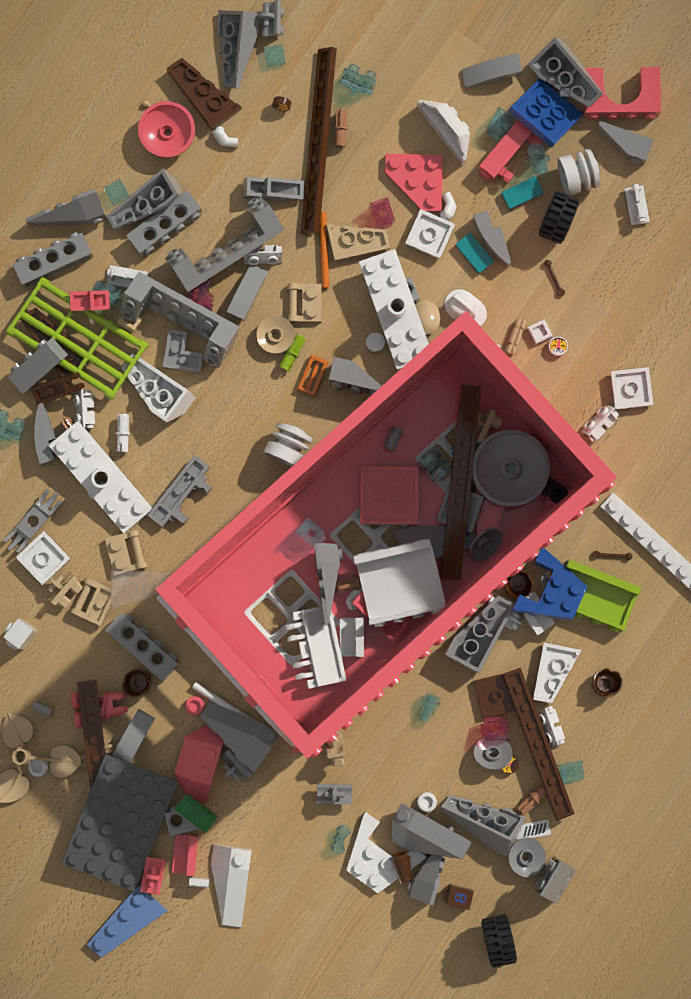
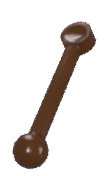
(560, 292)
(596, 554)

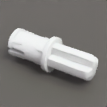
(122, 433)

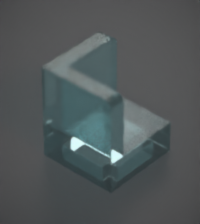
(571, 771)

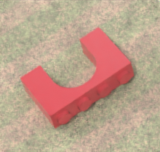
(646, 105)

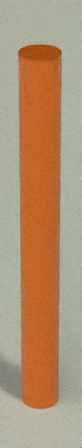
(324, 251)

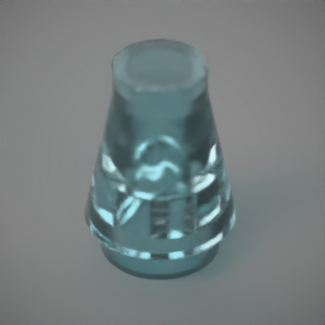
(428, 706)

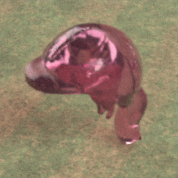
(202, 295)

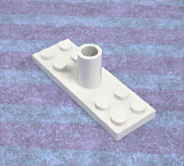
(389, 287)
(86, 458)

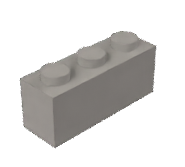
(36, 364)

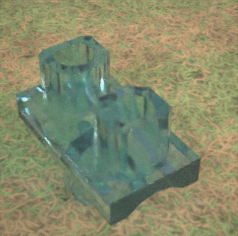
(358, 82)
(537, 158)
(10, 430)

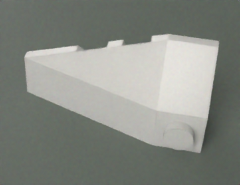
(161, 393)
(230, 875)

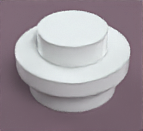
(38, 768)

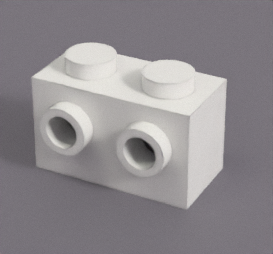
(19, 634)

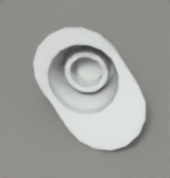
(460, 301)

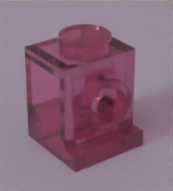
(382, 221)
(499, 723)

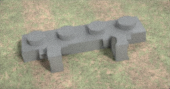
(170, 503)

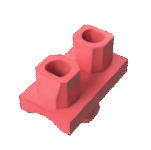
(153, 875)

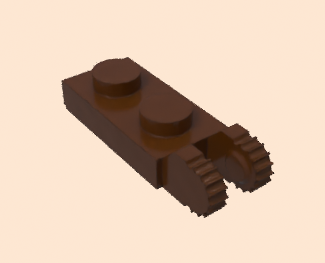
(55, 388)

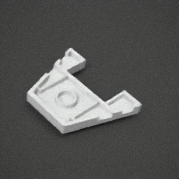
(372, 863)

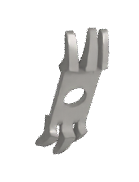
(26, 531)

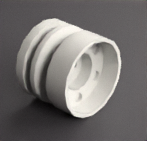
(583, 171)
(288, 444)

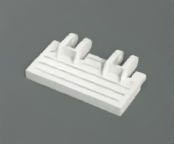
(320, 646)

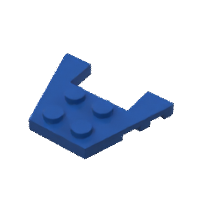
(560, 595)

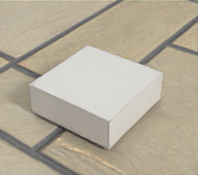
(539, 332)
(199, 881)

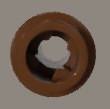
(402, 865)

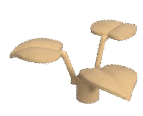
(16, 732)

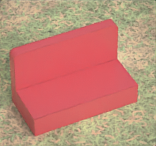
(185, 854)

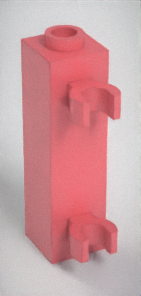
(505, 151)

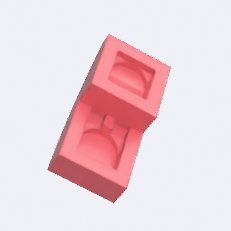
(89, 300)

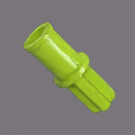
(292, 353)

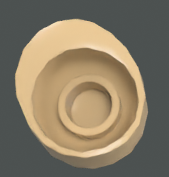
(428, 315)

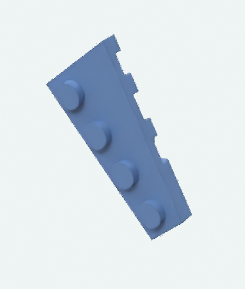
(128, 919)

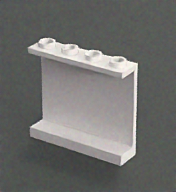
(400, 582)

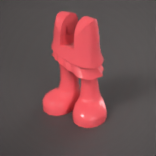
(107, 706)

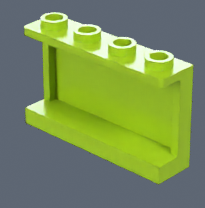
(606, 597)

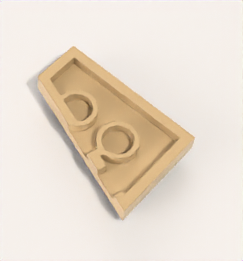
(354, 242)

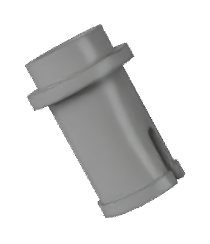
(393, 438)

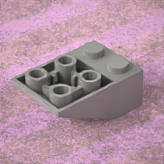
(350, 376)
(554, 880)

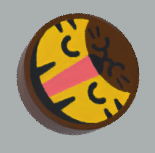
(281, 103)
(511, 767)

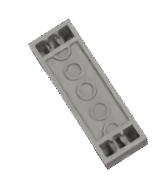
(266, 228)
(149, 293)

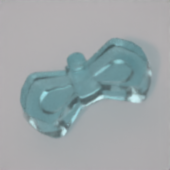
(341, 833)

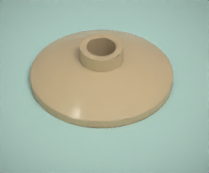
(278, 325)

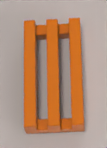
(307, 390)

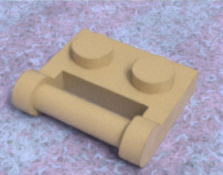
(310, 303)
(119, 552)
(99, 604)

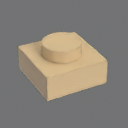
(129, 325)

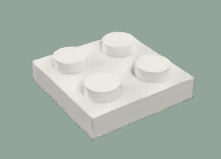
(430, 234)
(631, 388)
(43, 558)

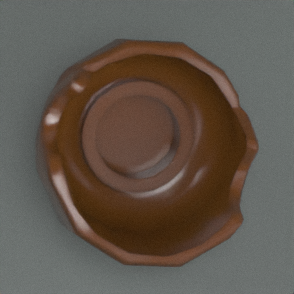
(519, 584)
(607, 682)
(137, 683)

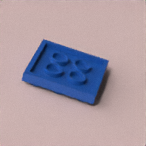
(545, 112)

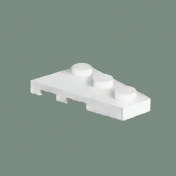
(553, 669)

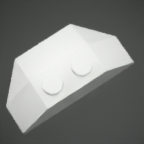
(447, 126)

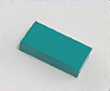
(522, 193)
(474, 253)

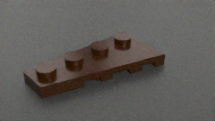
(203, 95)
(39, 336)

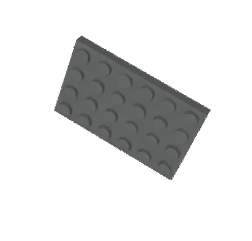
(119, 822)

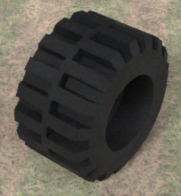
(558, 217)
(499, 940)

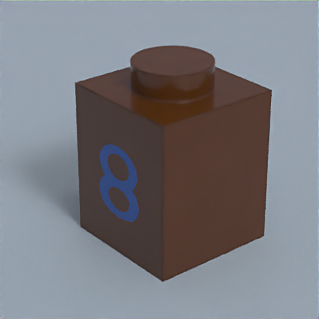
(458, 896)

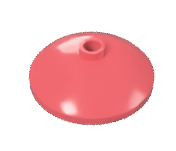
(163, 117)

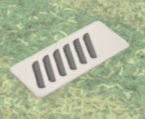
(534, 829)

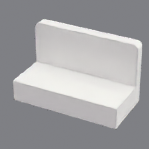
(537, 623)
(351, 637)

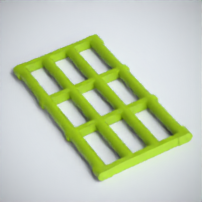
(98, 340)

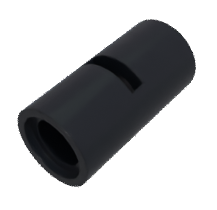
(554, 490)

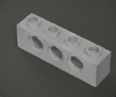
(183, 202)
(81, 253)
(116, 630)

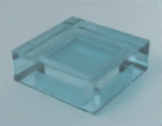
(275, 55)
(116, 191)

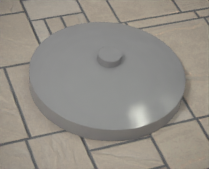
(510, 468)

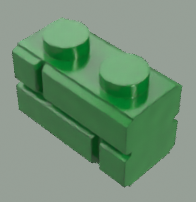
(196, 813)

